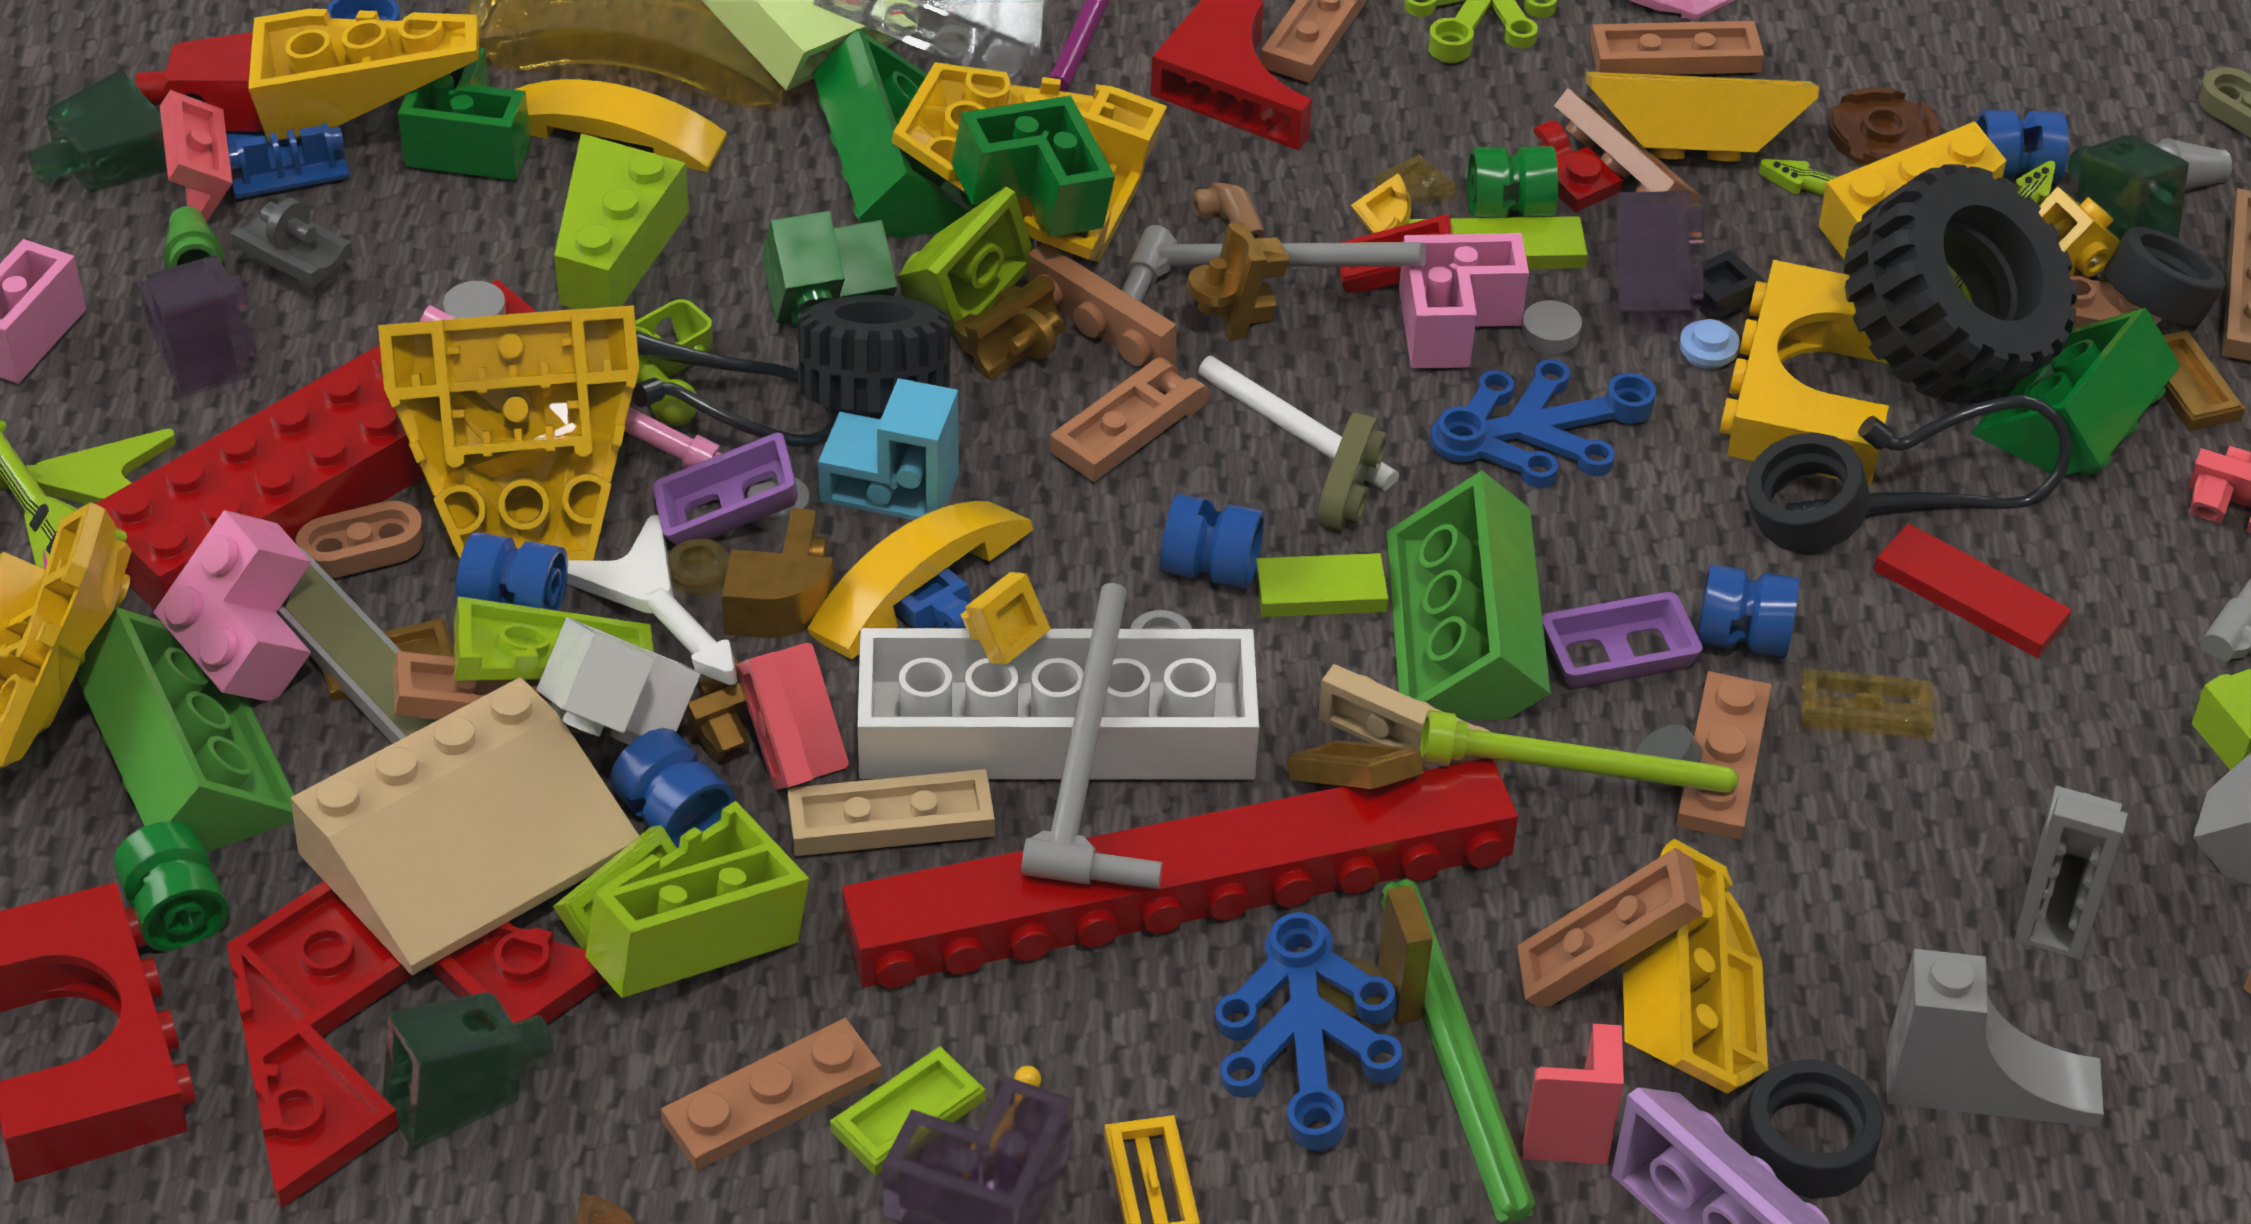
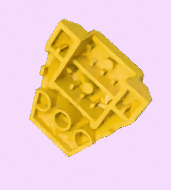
(1118, 120)
(516, 418)
(52, 620)

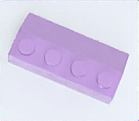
(1694, 1172)

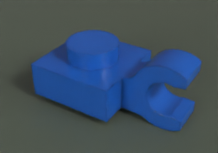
(936, 602)

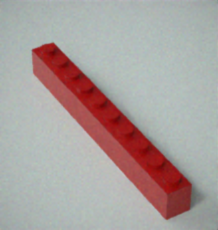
(1211, 868)

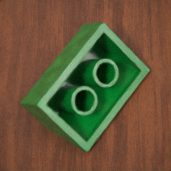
(2096, 384)

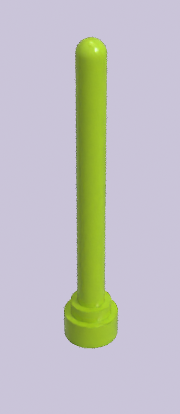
(1449, 739)

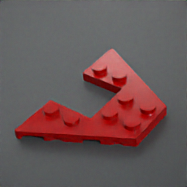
(320, 967)

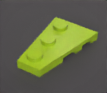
(517, 640)

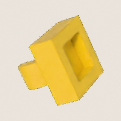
(1006, 618)

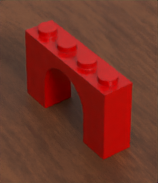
(125, 1087)

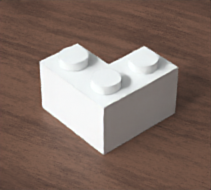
(614, 684)

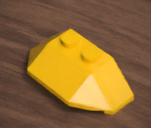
(1701, 112)
(1701, 989)

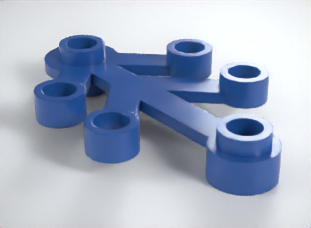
(1467, 434)
(1306, 1020)

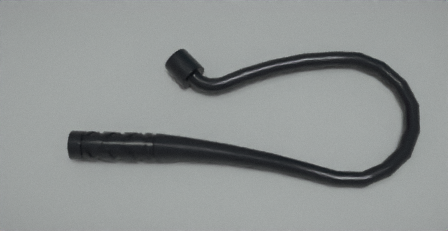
(654, 391)
(1881, 436)

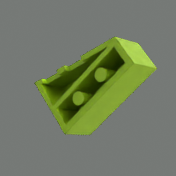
(615, 221)

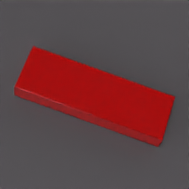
(1972, 590)

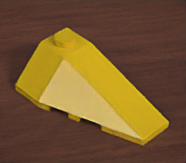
(335, 69)

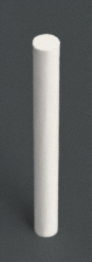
(1285, 415)

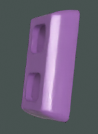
(726, 480)
(1609, 626)

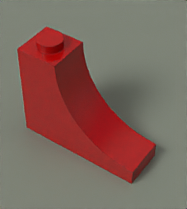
(1215, 72)

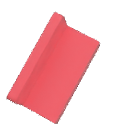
(196, 150)
(792, 715)
(1577, 1109)

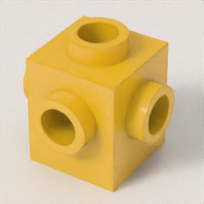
(2081, 231)

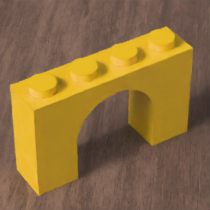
(1797, 314)

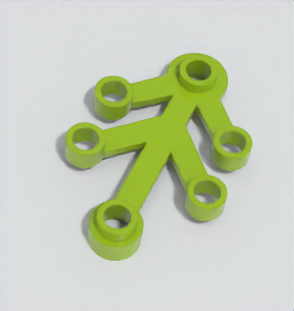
(1453, 37)

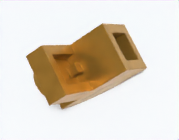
(779, 591)

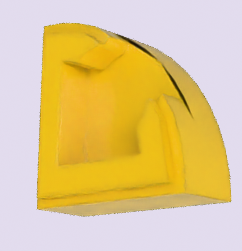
(1384, 206)

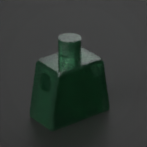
(102, 136)
(2132, 183)
(456, 1063)

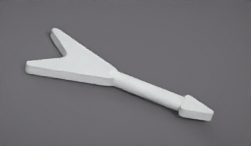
(645, 584)

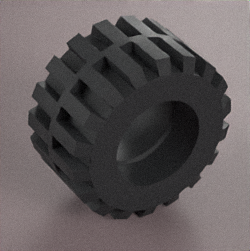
(863, 343)

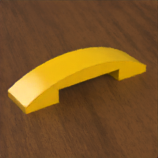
(624, 116)
(908, 561)

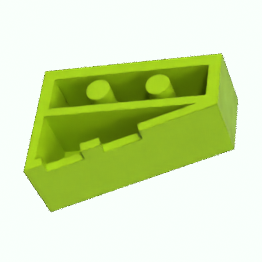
(698, 907)

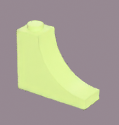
(788, 35)

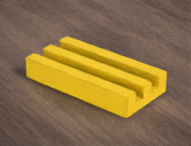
(1141, 1131)

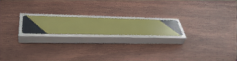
(348, 648)

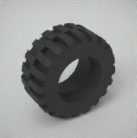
(1921, 315)

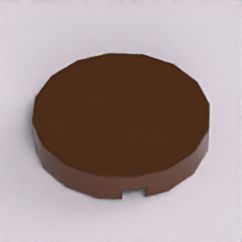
(1873, 140)

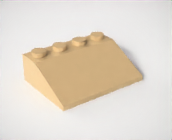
(461, 825)

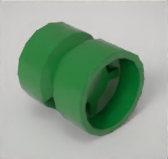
(1529, 172)
(170, 885)

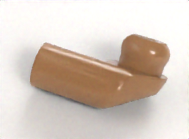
(1230, 204)

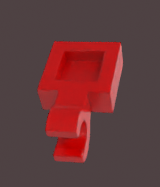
(1581, 174)

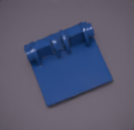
(286, 163)

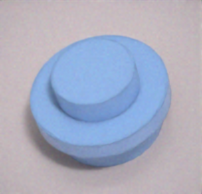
(1709, 344)

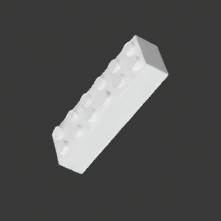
(1170, 711)

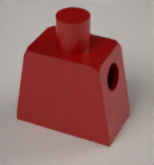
(211, 72)

